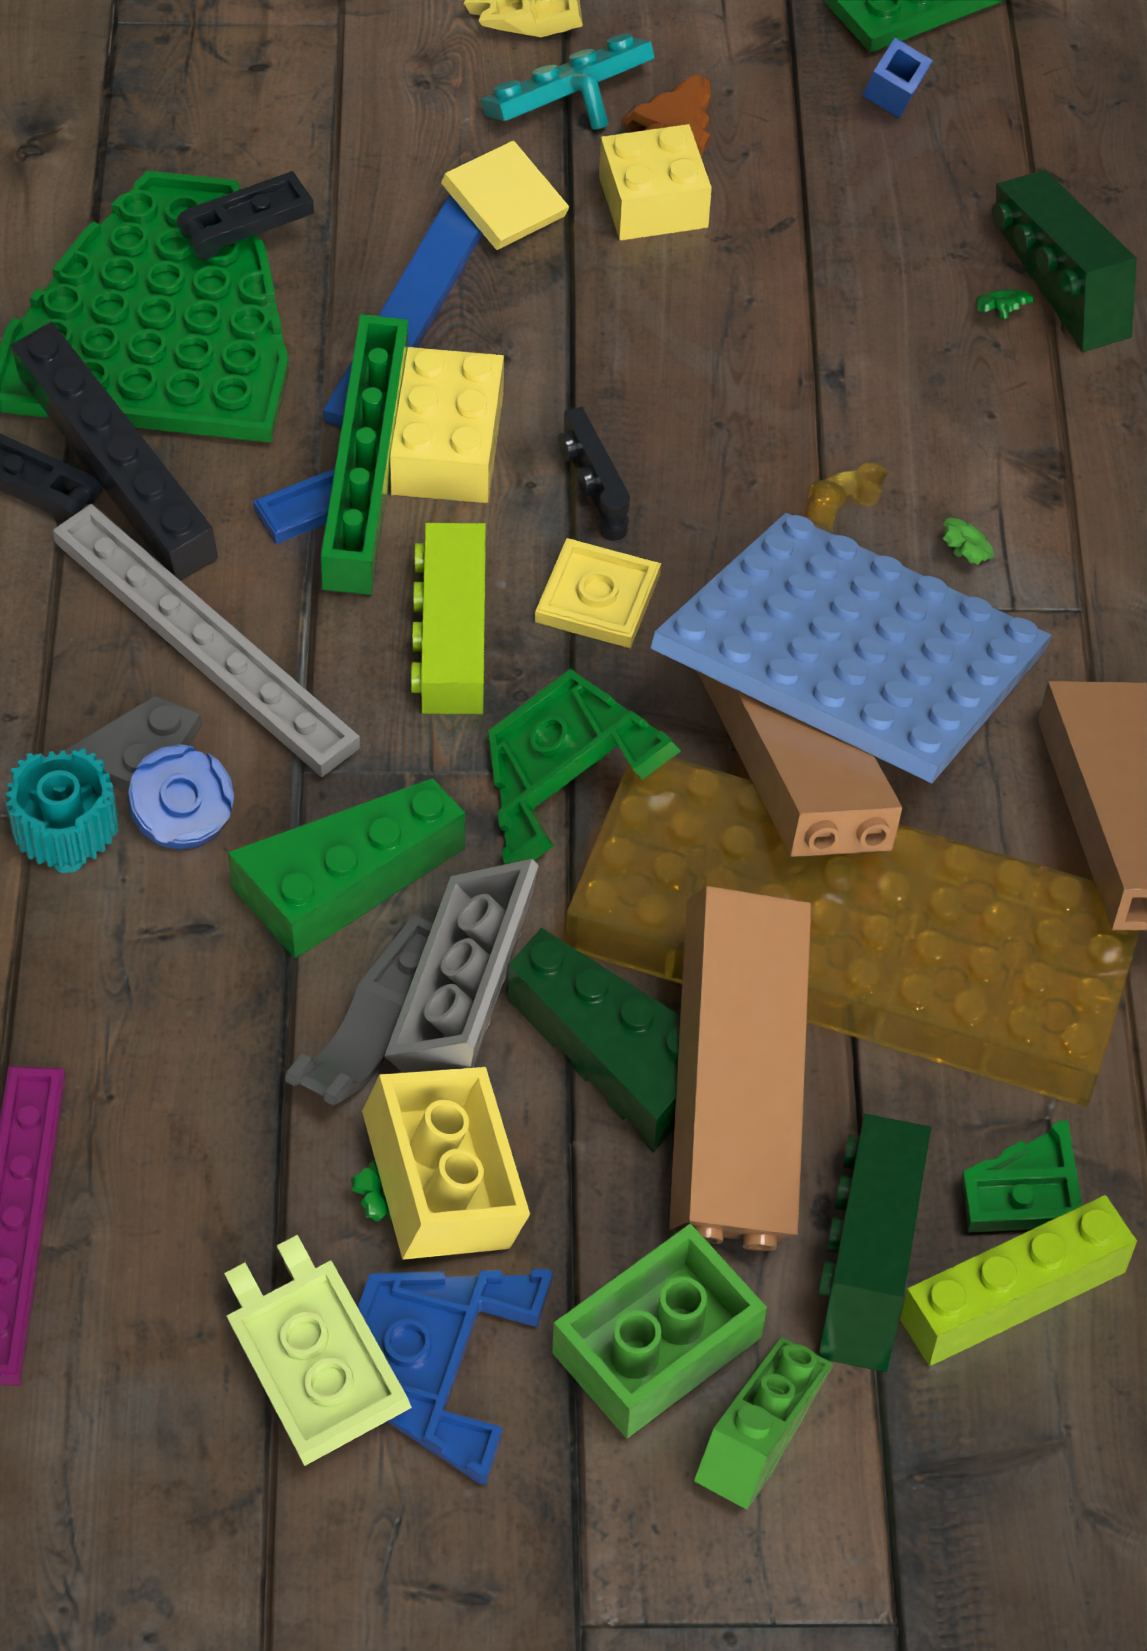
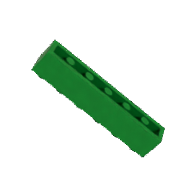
(364, 456)

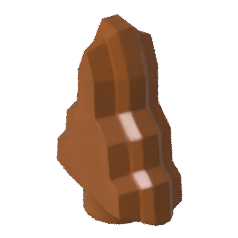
(679, 107)

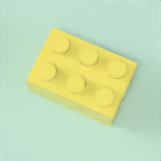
(447, 425)
(444, 1162)

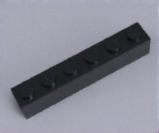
(114, 451)

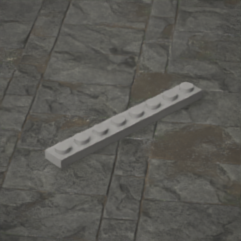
(207, 640)

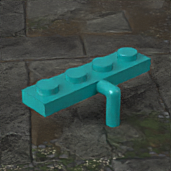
(580, 74)

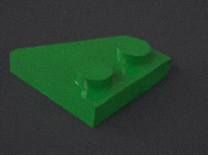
(1023, 1184)

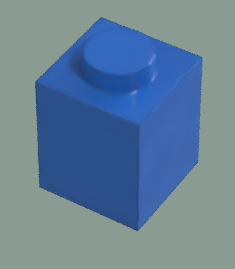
(897, 77)

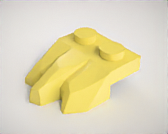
(528, 16)

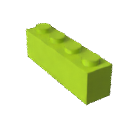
(452, 618)
(1017, 1280)

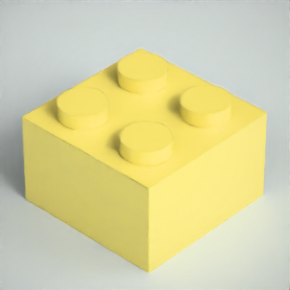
(654, 182)

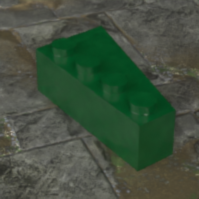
(1070, 258)
(605, 1028)
(872, 1241)

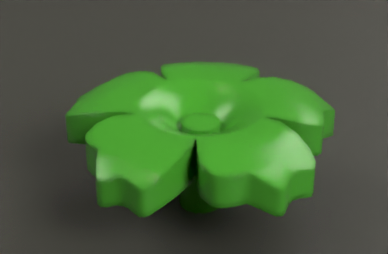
(967, 540)

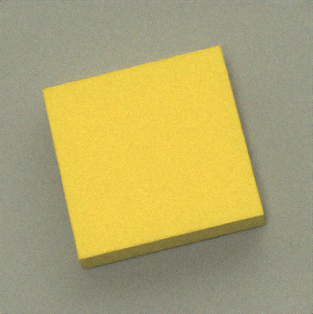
(505, 195)
(598, 593)

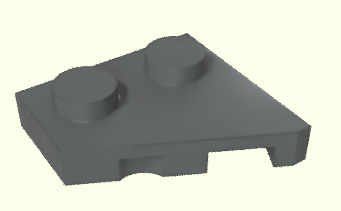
(137, 734)

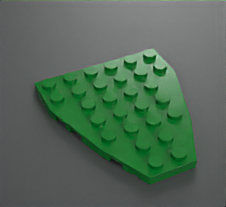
(159, 328)

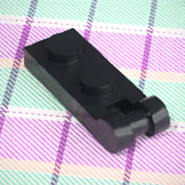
(244, 214)
(595, 473)
(39, 477)

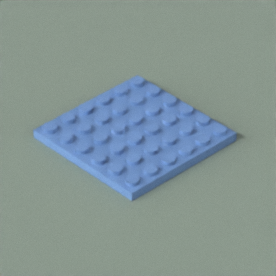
(854, 645)

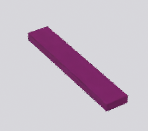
(27, 1158)

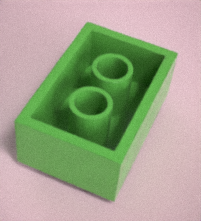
(658, 1330)

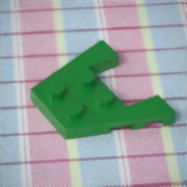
(554, 742)

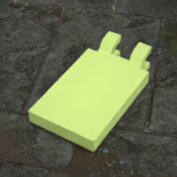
(314, 1355)

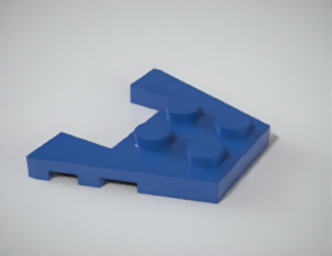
(424, 1334)

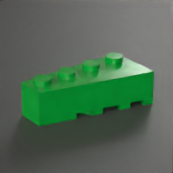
(346, 864)

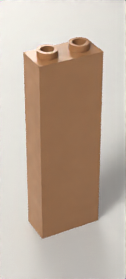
(1101, 763)
(812, 784)
(741, 1068)

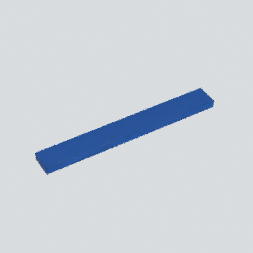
(422, 285)

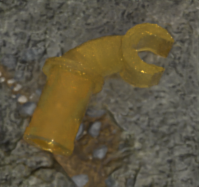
(832, 492)

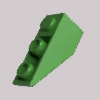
(761, 1422)

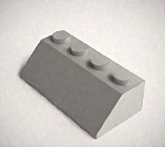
(462, 969)

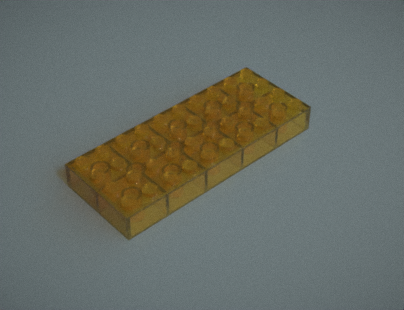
(907, 946)

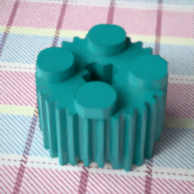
(62, 808)

